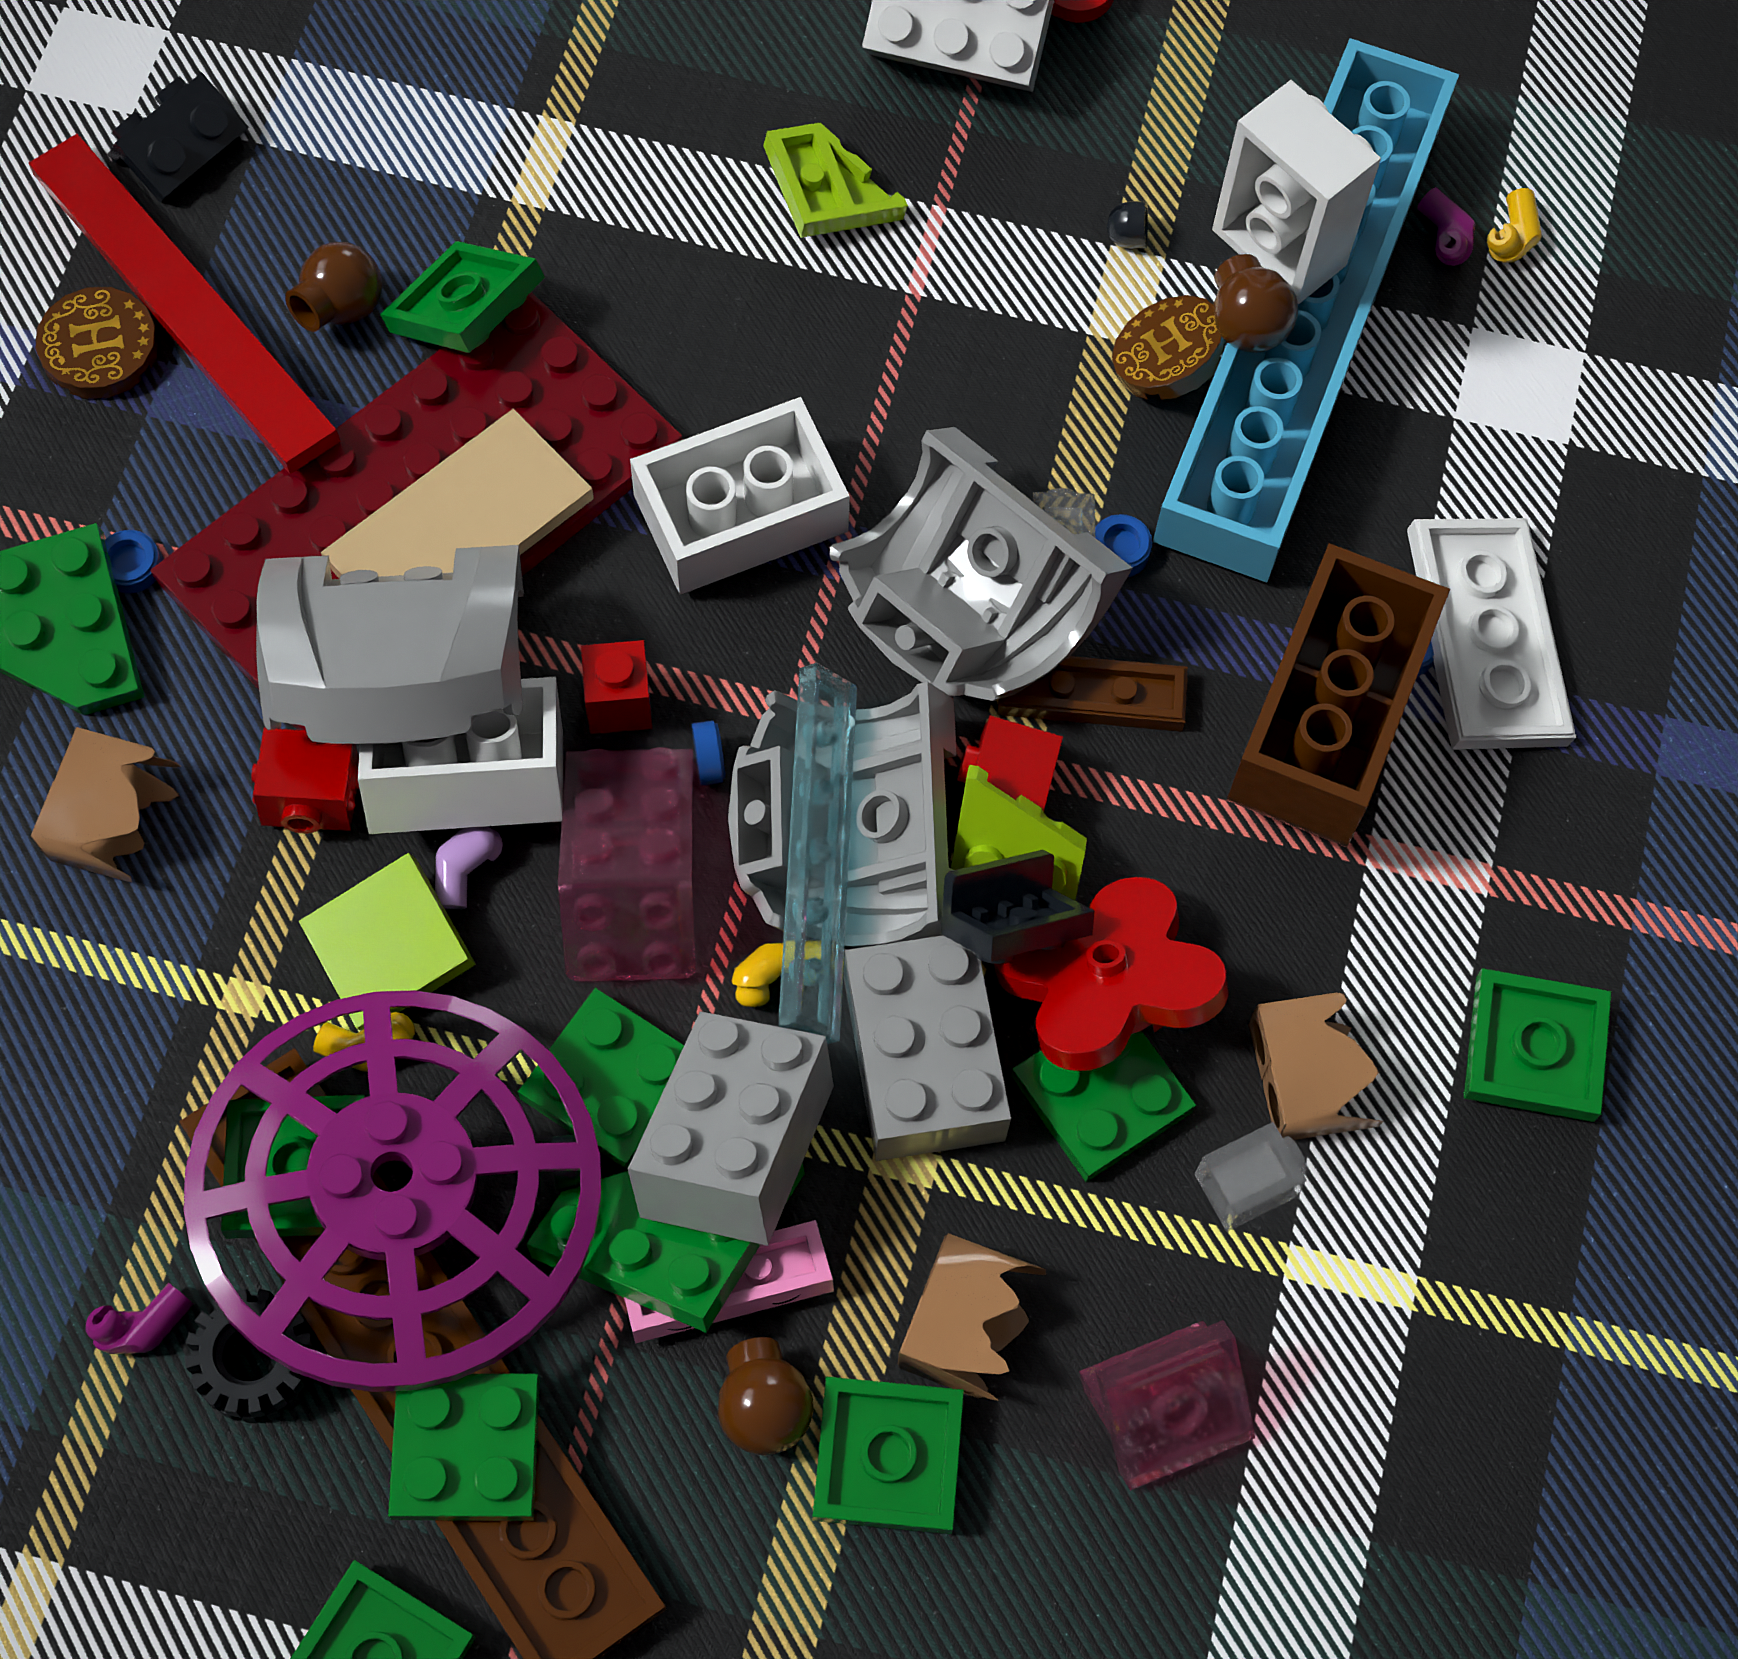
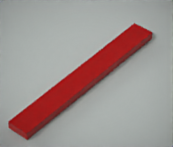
(185, 304)

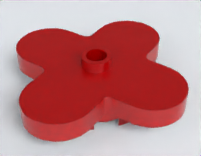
(1117, 978)

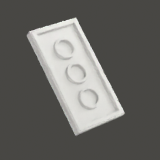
(1493, 636)

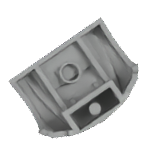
(975, 577)
(389, 652)
(895, 815)

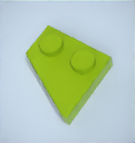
(827, 184)
(1000, 827)

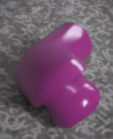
(1453, 225)
(137, 1330)

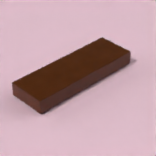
(1105, 694)

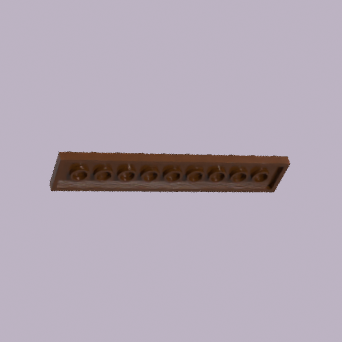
(553, 1581)

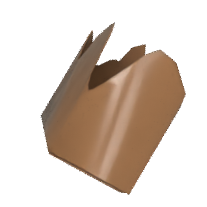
(97, 803)
(1309, 1066)
(965, 1317)

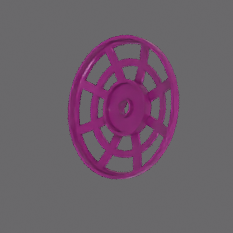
(399, 1222)

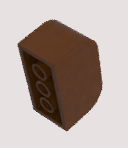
(1338, 695)

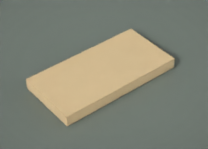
(488, 493)

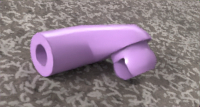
(460, 857)

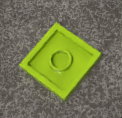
(387, 936)

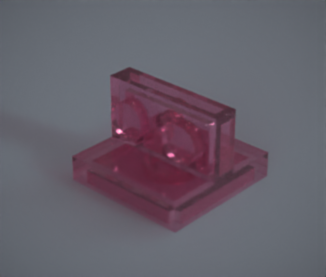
(1172, 1401)

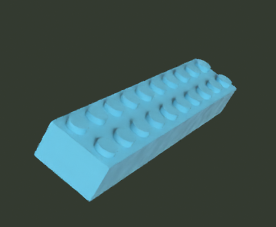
(1274, 405)

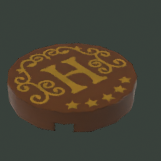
(97, 342)
(1169, 348)

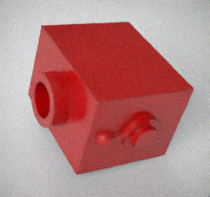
(1016, 758)
(304, 782)

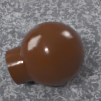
(335, 287)
(1253, 305)
(763, 1399)

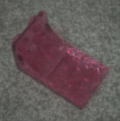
(627, 865)

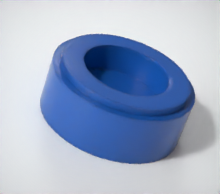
(1127, 539)
(132, 559)
(708, 753)

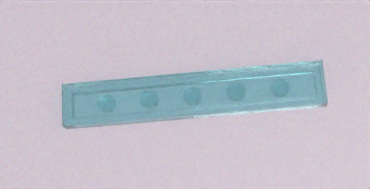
(818, 854)

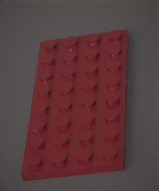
(406, 431)

